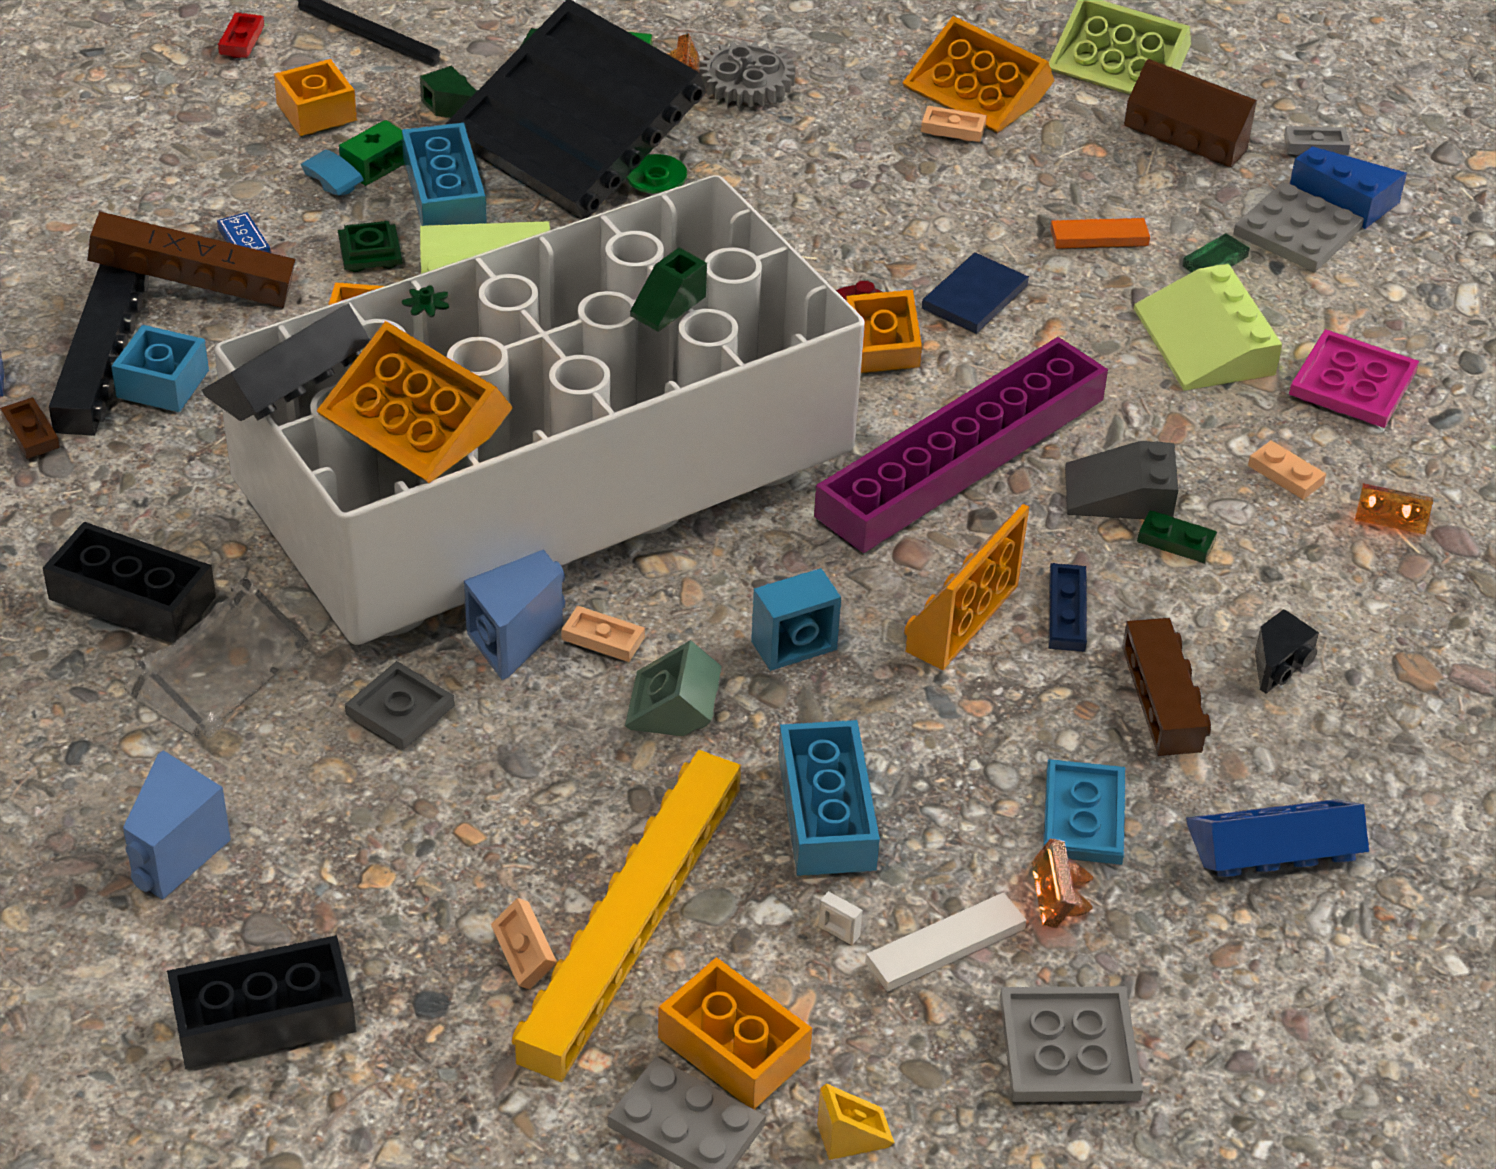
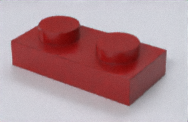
(241, 35)

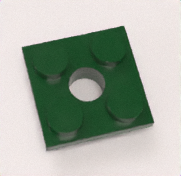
(369, 246)

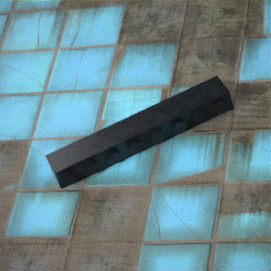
(98, 341)

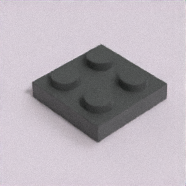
(399, 705)

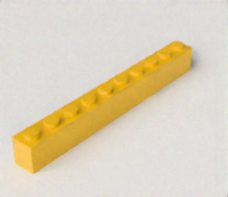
(626, 917)

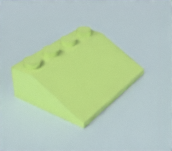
(1113, 42)
(452, 243)
(1210, 329)

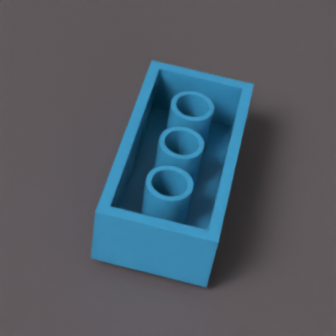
(443, 175)
(828, 798)

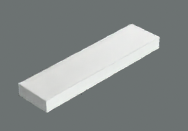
(945, 941)

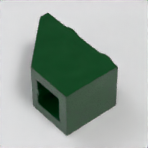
(445, 91)
(671, 289)

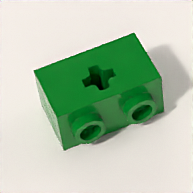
(374, 151)

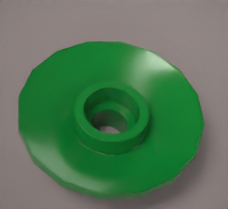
(658, 174)

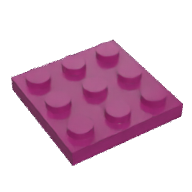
(1354, 378)

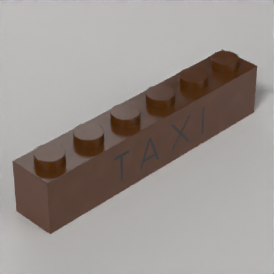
(190, 259)

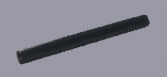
(371, 30)

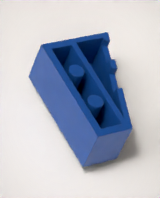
(1349, 182)

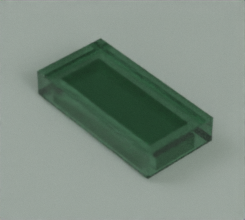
(1217, 252)

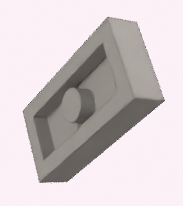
(1301, 138)

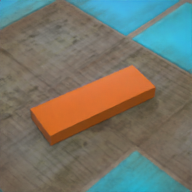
(1100, 233)

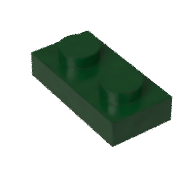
(1177, 536)

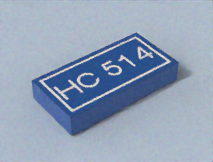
(242, 231)

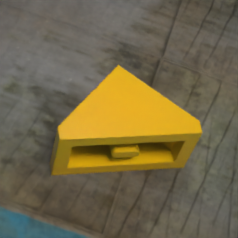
(850, 1124)

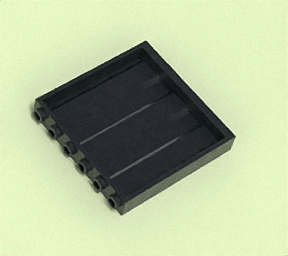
(578, 108)

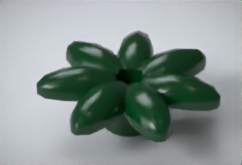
(426, 300)

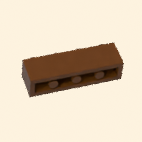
(1165, 687)

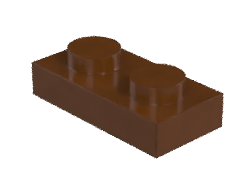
(30, 427)

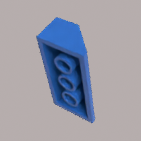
(1279, 836)

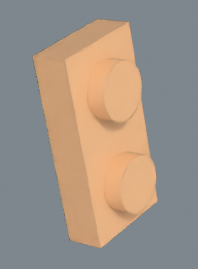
(953, 123)
(1287, 469)
(603, 633)
(523, 943)

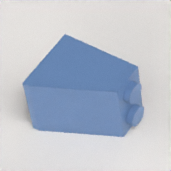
(514, 610)
(174, 825)

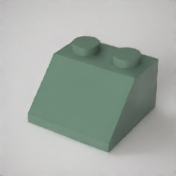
(675, 692)

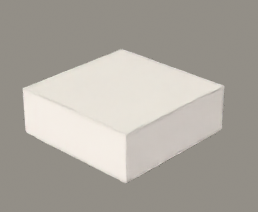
(840, 918)

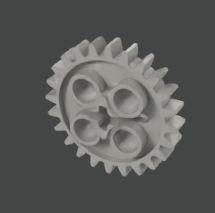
(747, 73)

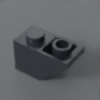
(1283, 648)

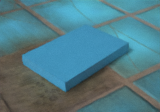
(1086, 810)

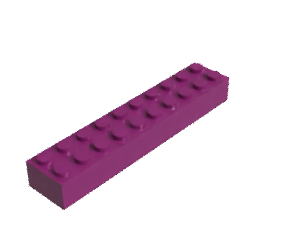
(959, 444)

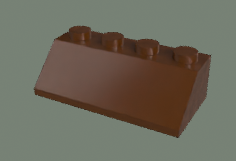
(1190, 113)

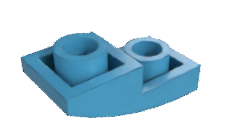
(333, 172)

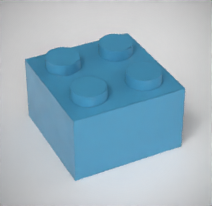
(160, 368)
(795, 619)

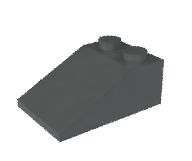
(1124, 481)

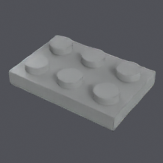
(685, 1119)

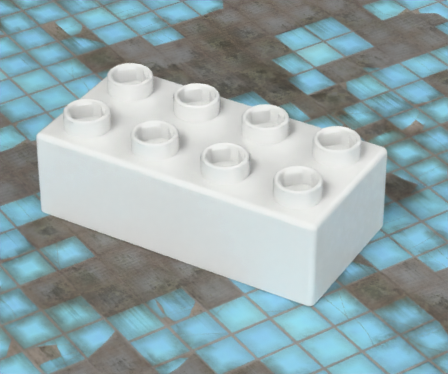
(607, 417)

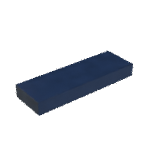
(1067, 607)

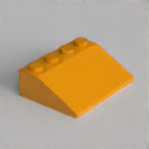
(980, 74)
(414, 404)
(969, 595)

